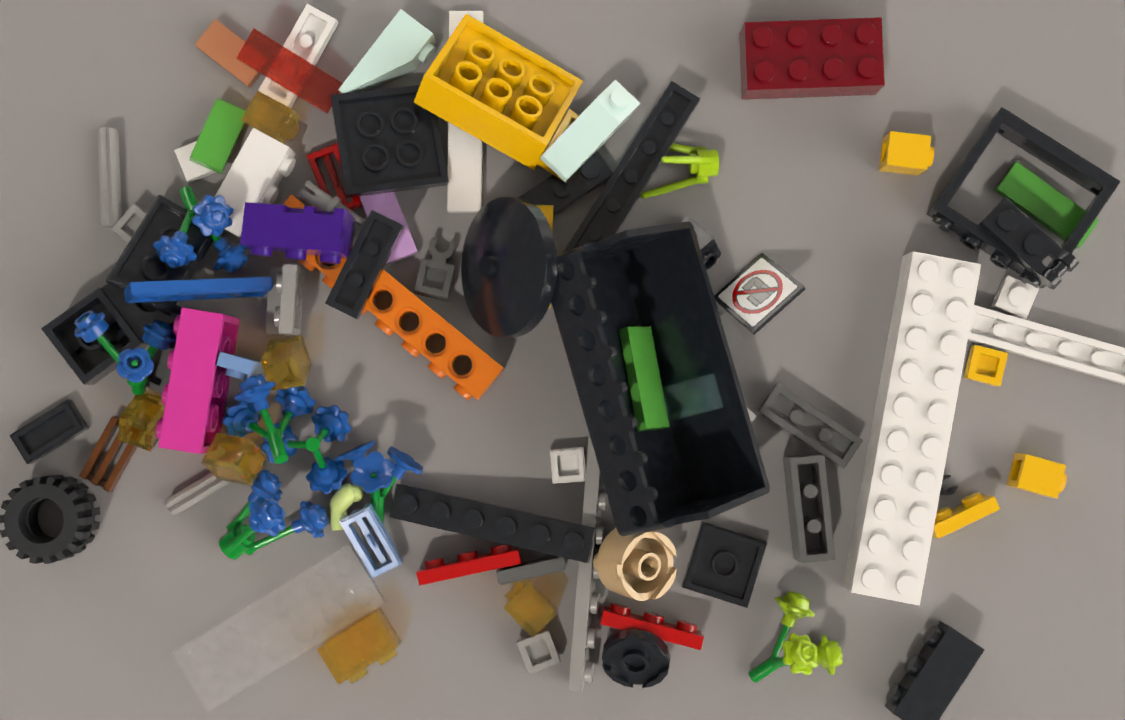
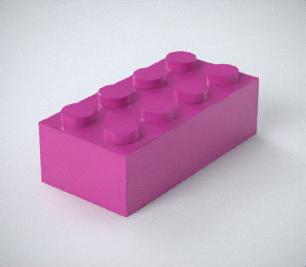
(196, 386)

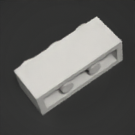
(255, 175)

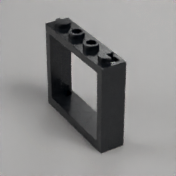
(1047, 151)

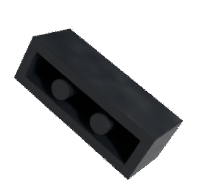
(933, 675)

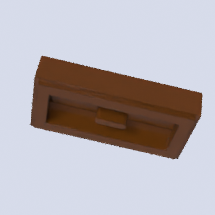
(97, 479)

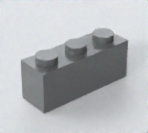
(809, 508)

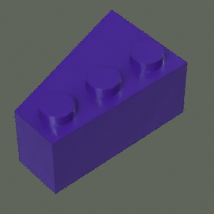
(297, 232)

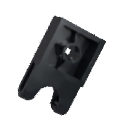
(125, 331)

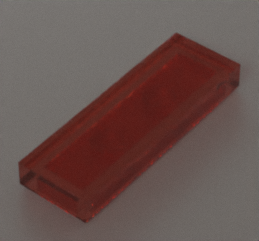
(289, 70)

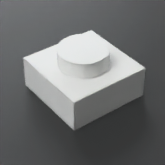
(1014, 297)

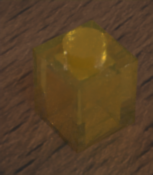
(271, 118)
(286, 362)
(140, 420)
(234, 459)
(529, 607)

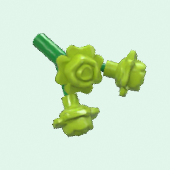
(798, 650)

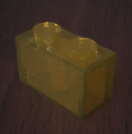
(360, 646)

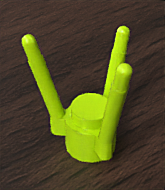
(700, 162)

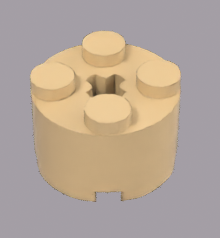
(636, 564)

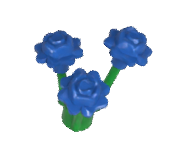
(268, 517)

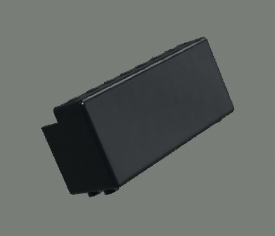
(701, 460)

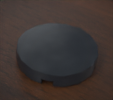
(636, 658)

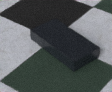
(49, 431)

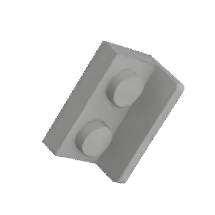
(285, 300)

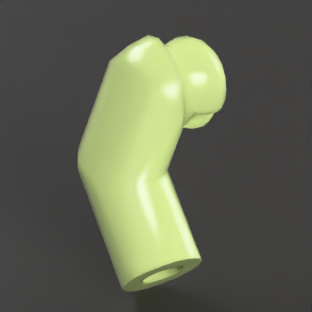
(342, 501)

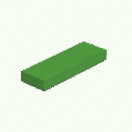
(1041, 202)
(644, 378)

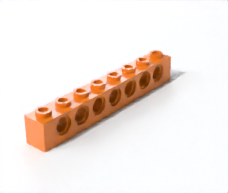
(484, 368)

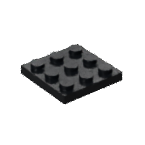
(387, 142)

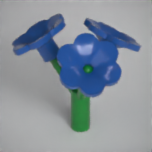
(376, 472)

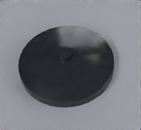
(509, 267)

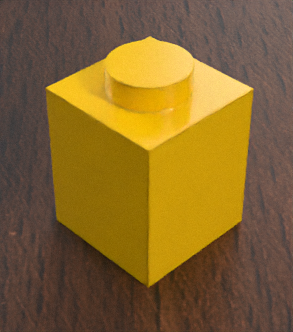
(906, 153)
(1037, 475)

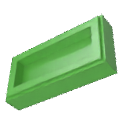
(218, 136)

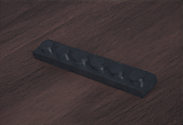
(637, 166)
(493, 523)

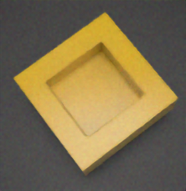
(985, 365)

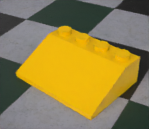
(497, 91)

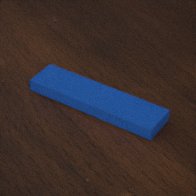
(197, 289)

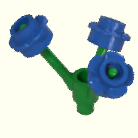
(131, 364)

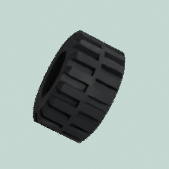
(23, 526)

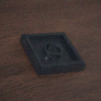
(724, 564)

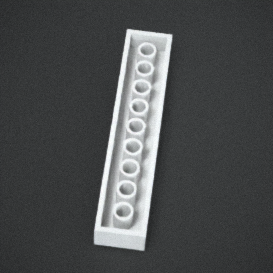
(911, 427)

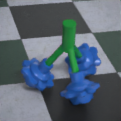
(211, 218)
(244, 419)
(329, 425)

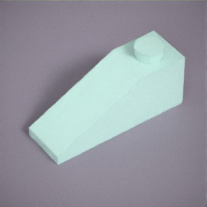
(393, 54)
(590, 130)

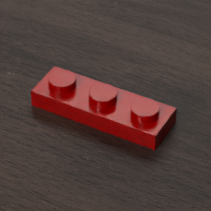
(468, 563)
(683, 633)

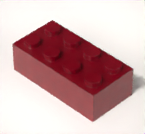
(811, 58)

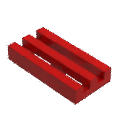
(324, 154)

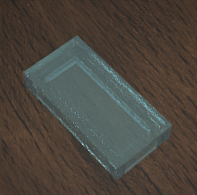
(692, 397)

